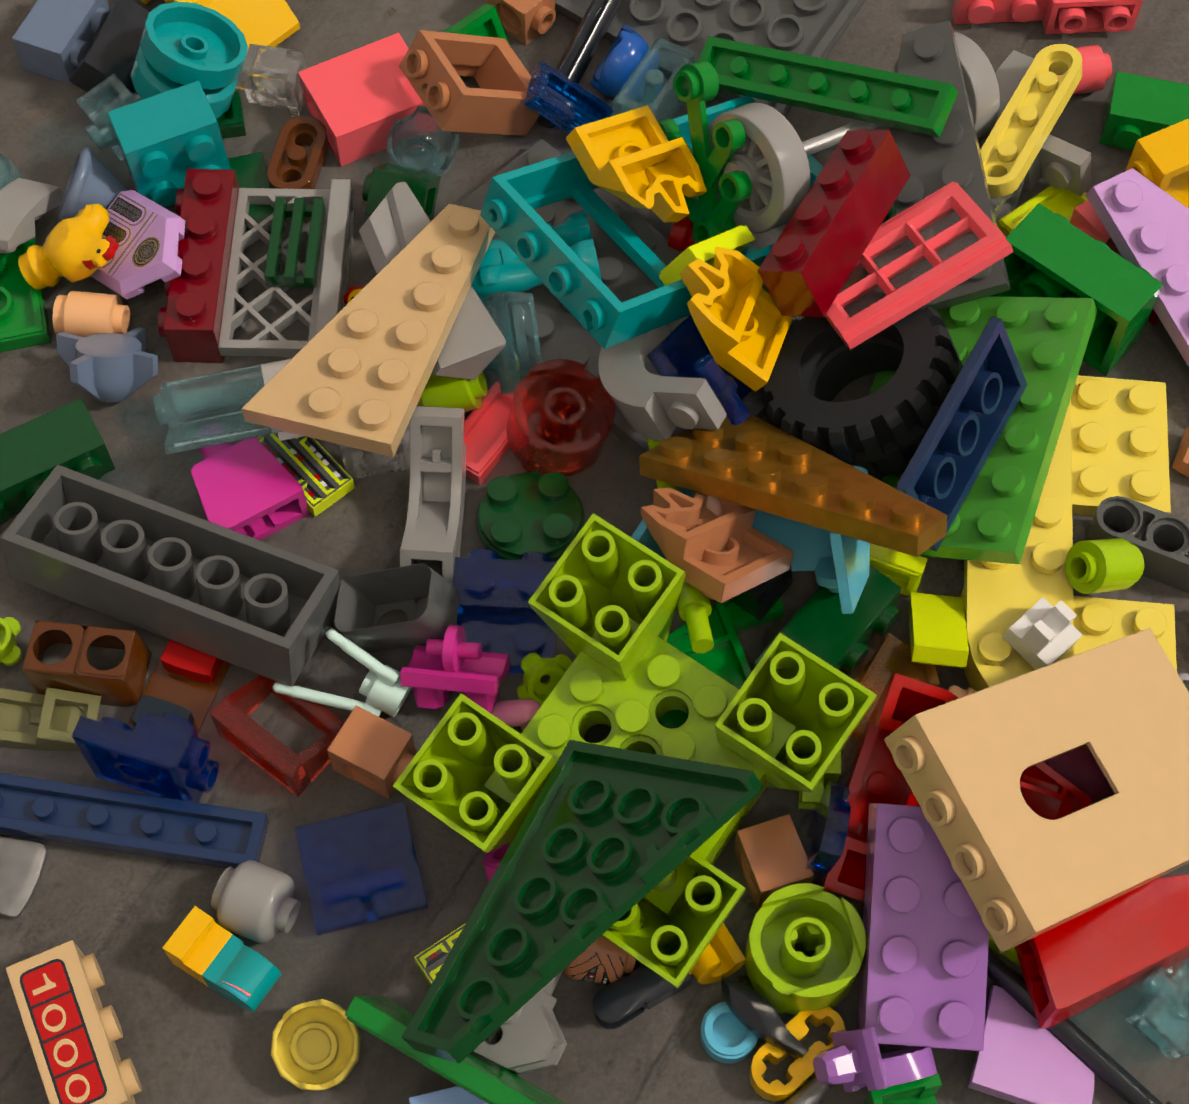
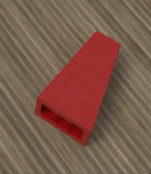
(1106, 949)

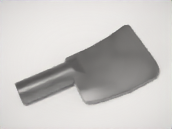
(19, 874)

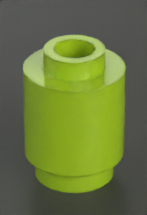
(454, 392)
(1103, 565)

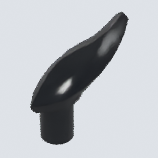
(759, 1015)

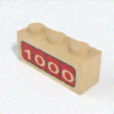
(71, 1029)

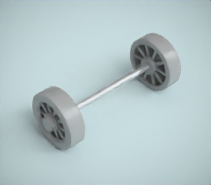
(779, 160)

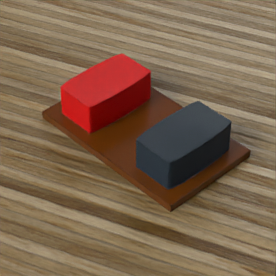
(182, 685)

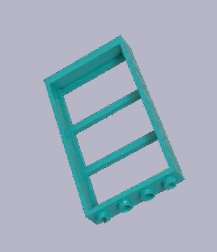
(512, 216)

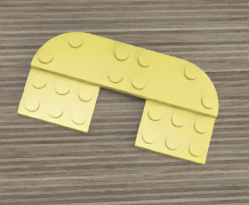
(1106, 448)

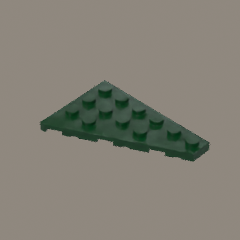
(580, 861)

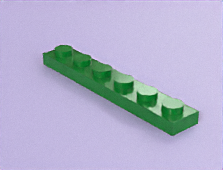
(831, 86)

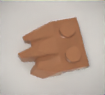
(714, 543)

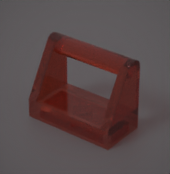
(265, 750)

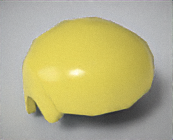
(315, 1045)

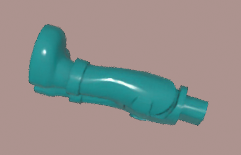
(505, 272)

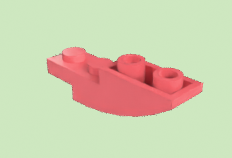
(1056, 15)

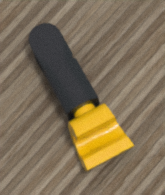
(645, 989)

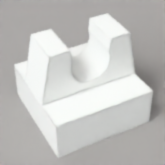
(1043, 633)

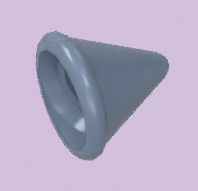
(88, 184)

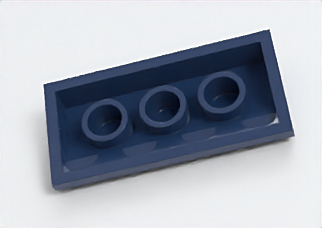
(966, 425)

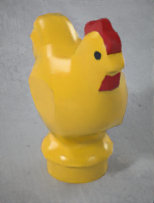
(70, 250)

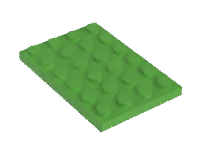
(1050, 347)

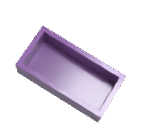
(923, 939)

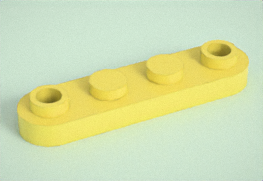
(1030, 117)

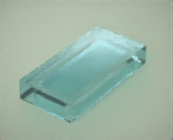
(517, 321)

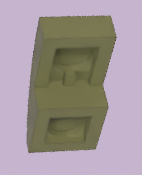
(44, 720)

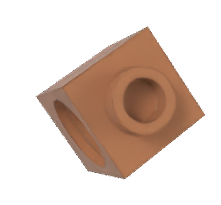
(525, 18)
(371, 751)
(771, 857)

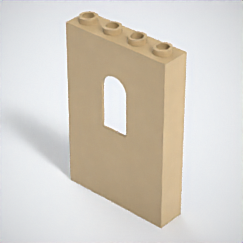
(1041, 871)

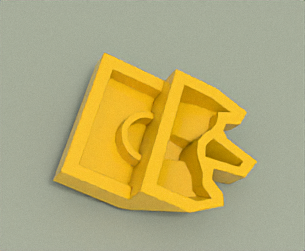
(638, 163)
(736, 315)

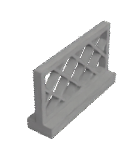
(331, 275)

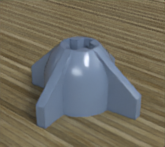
(108, 363)

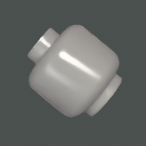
(255, 901)

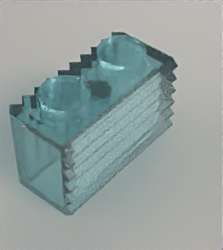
(653, 81)

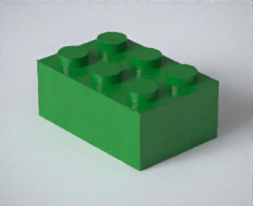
(1064, 262)

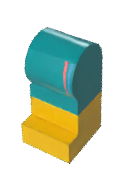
(221, 961)

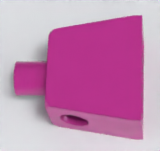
(247, 489)

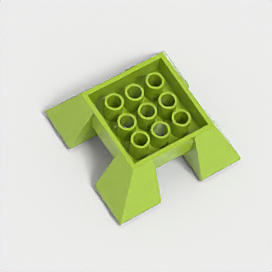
(615, 613)

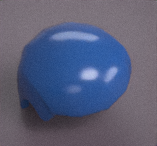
(619, 62)

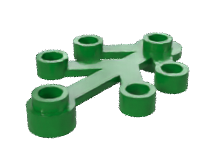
(695, 86)

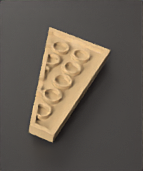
(376, 355)

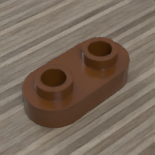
(293, 161)

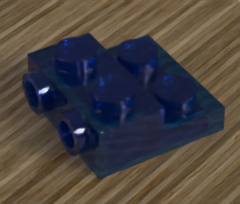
(496, 604)
(156, 758)

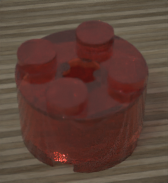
(559, 418)

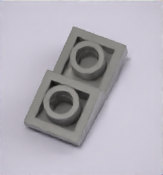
(20, 206)

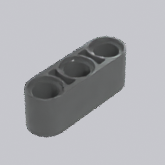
(1145, 529)

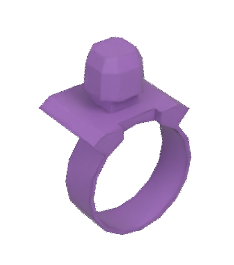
(858, 1062)

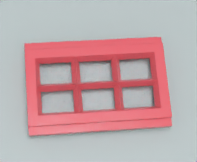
(915, 262)

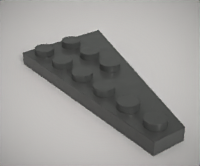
(952, 157)

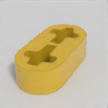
(802, 1068)

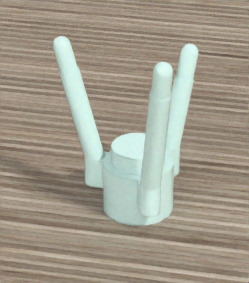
(380, 685)

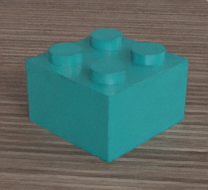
(167, 137)

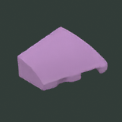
(1026, 1061)

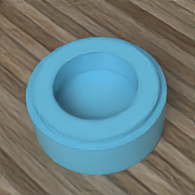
(725, 1036)

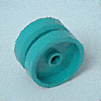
(188, 45)

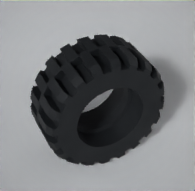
(878, 428)

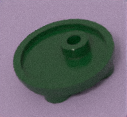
(529, 515)

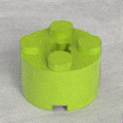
(822, 924)

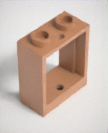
(497, 107)

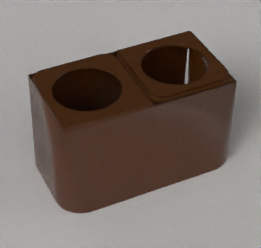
(117, 686)

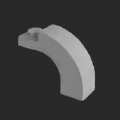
(1057, 161)
(651, 401)
(435, 490)

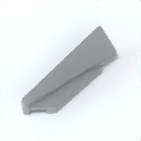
(474, 335)

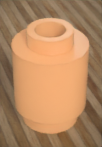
(90, 314)

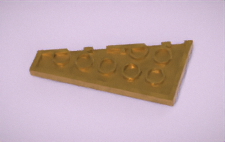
(794, 480)

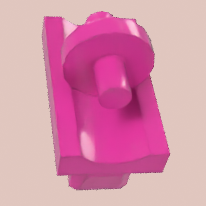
(457, 667)

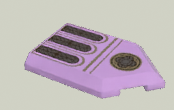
(146, 242)

